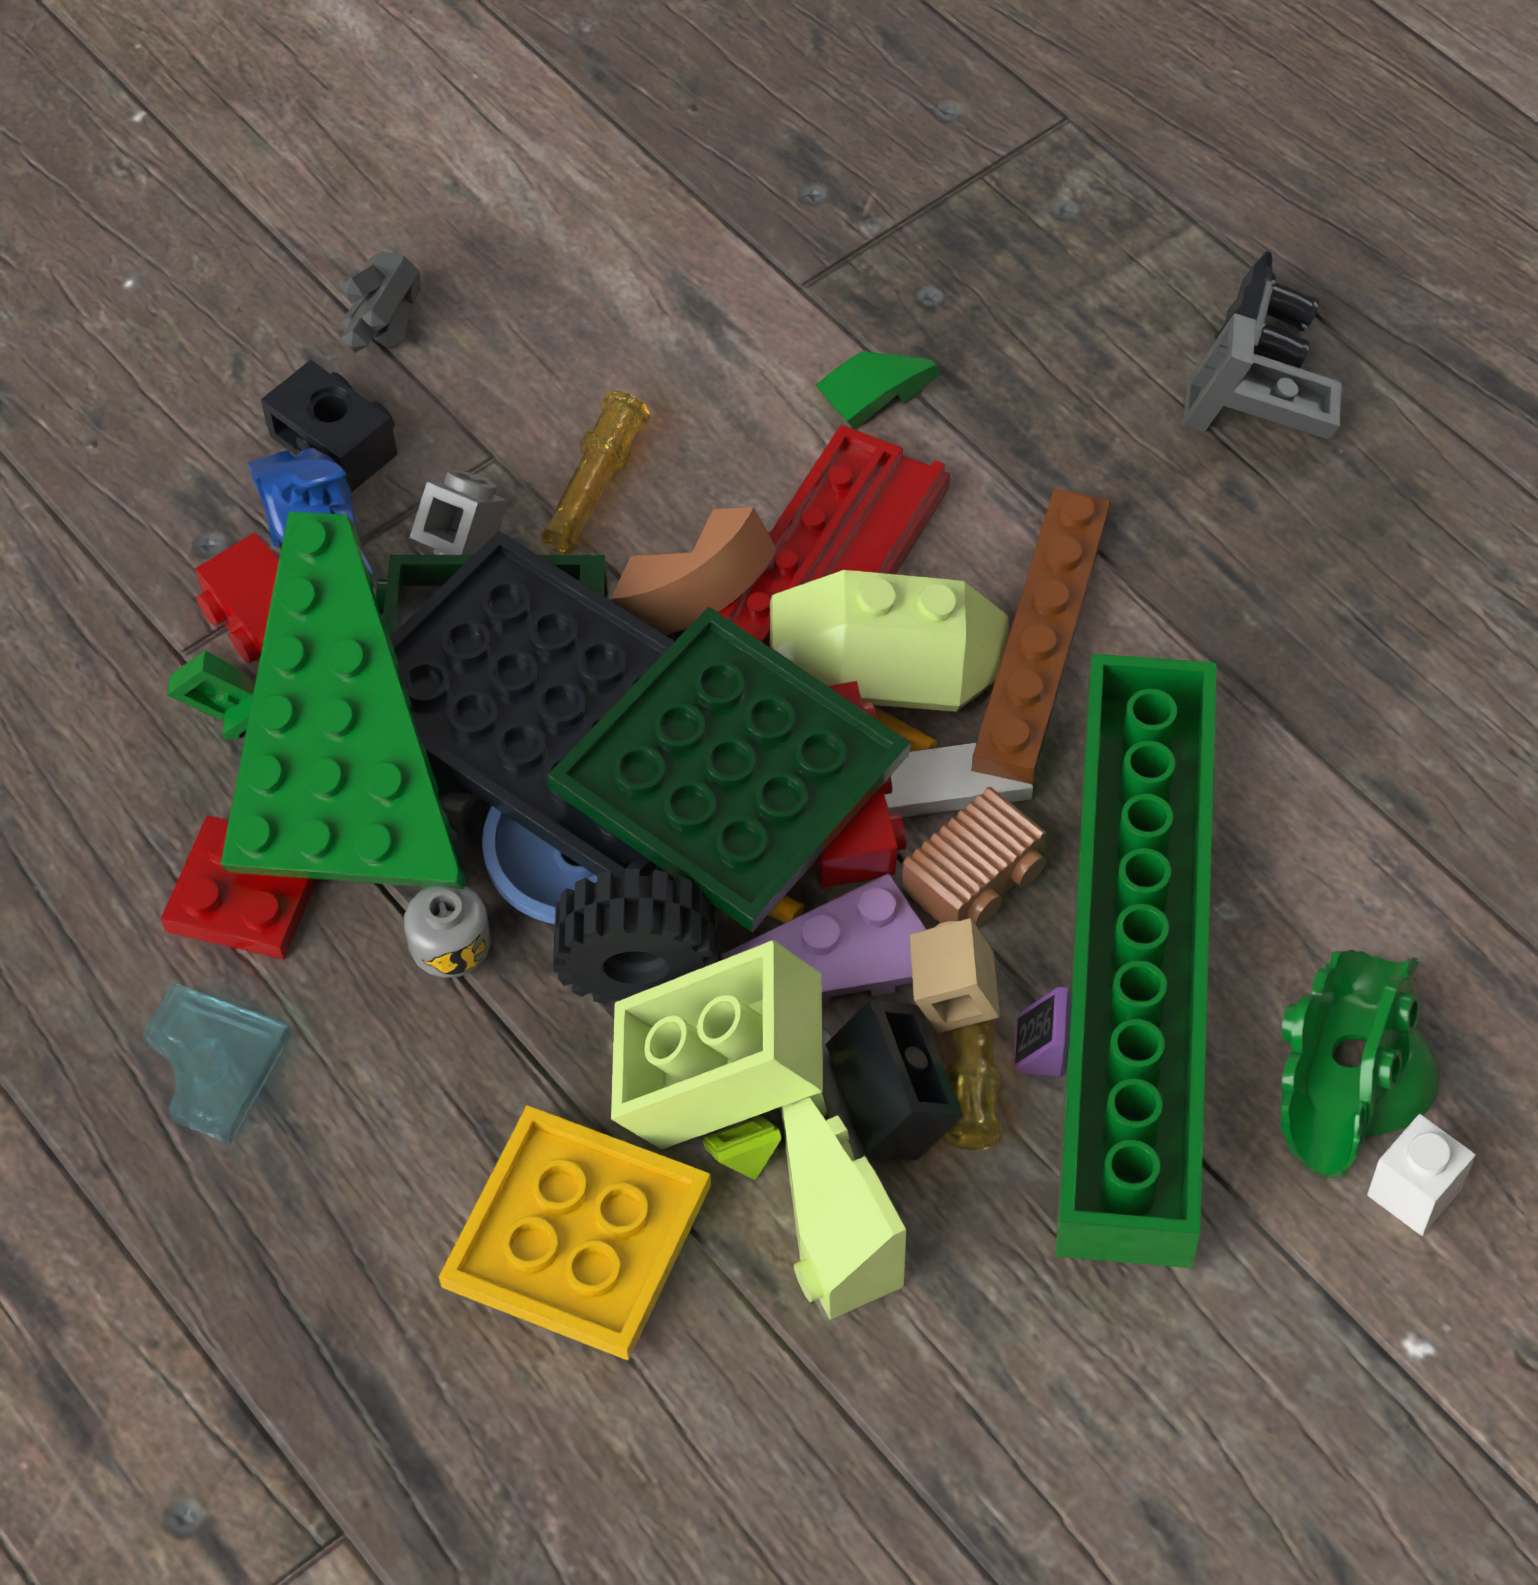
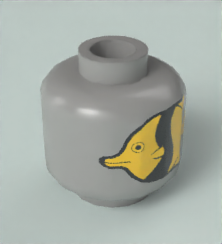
(447, 931)

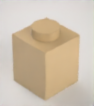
(954, 975)

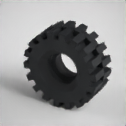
(631, 933)

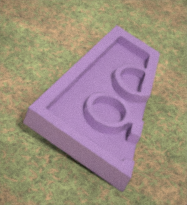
(853, 940)

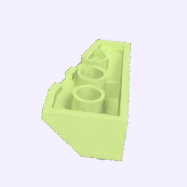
(843, 1217)

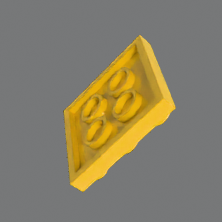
(576, 1232)

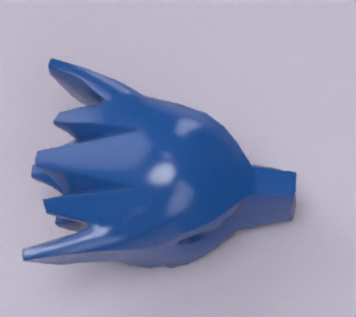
(301, 484)

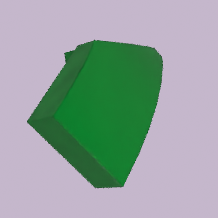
(872, 380)
(215, 690)

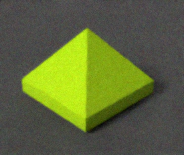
(744, 1145)

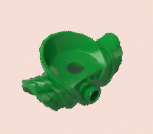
(1335, 1106)

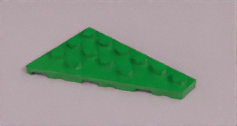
(330, 744)

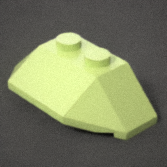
(893, 634)

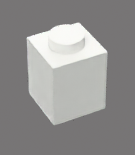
(1420, 1174)

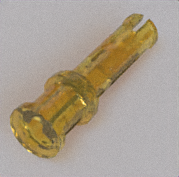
(603, 451)
(975, 1084)

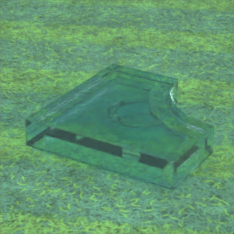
(217, 1058)

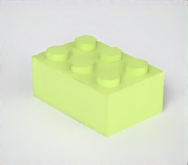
(717, 1046)

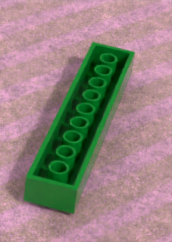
(1139, 966)

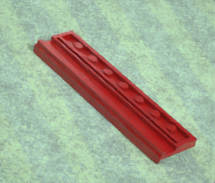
(851, 513)

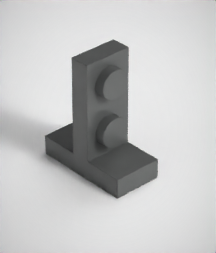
(1259, 386)

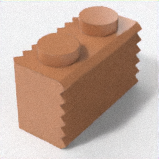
(975, 861)

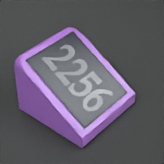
(1043, 1035)

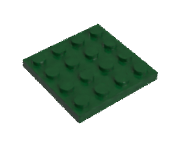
(729, 767)

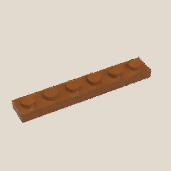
(1041, 637)

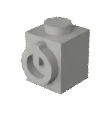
(458, 514)

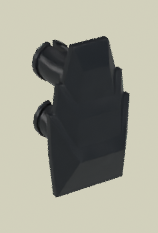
(1264, 296)

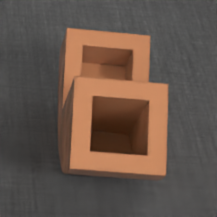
(678, 587)

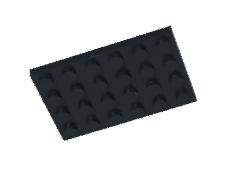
(510, 679)

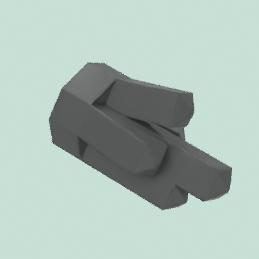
(381, 300)

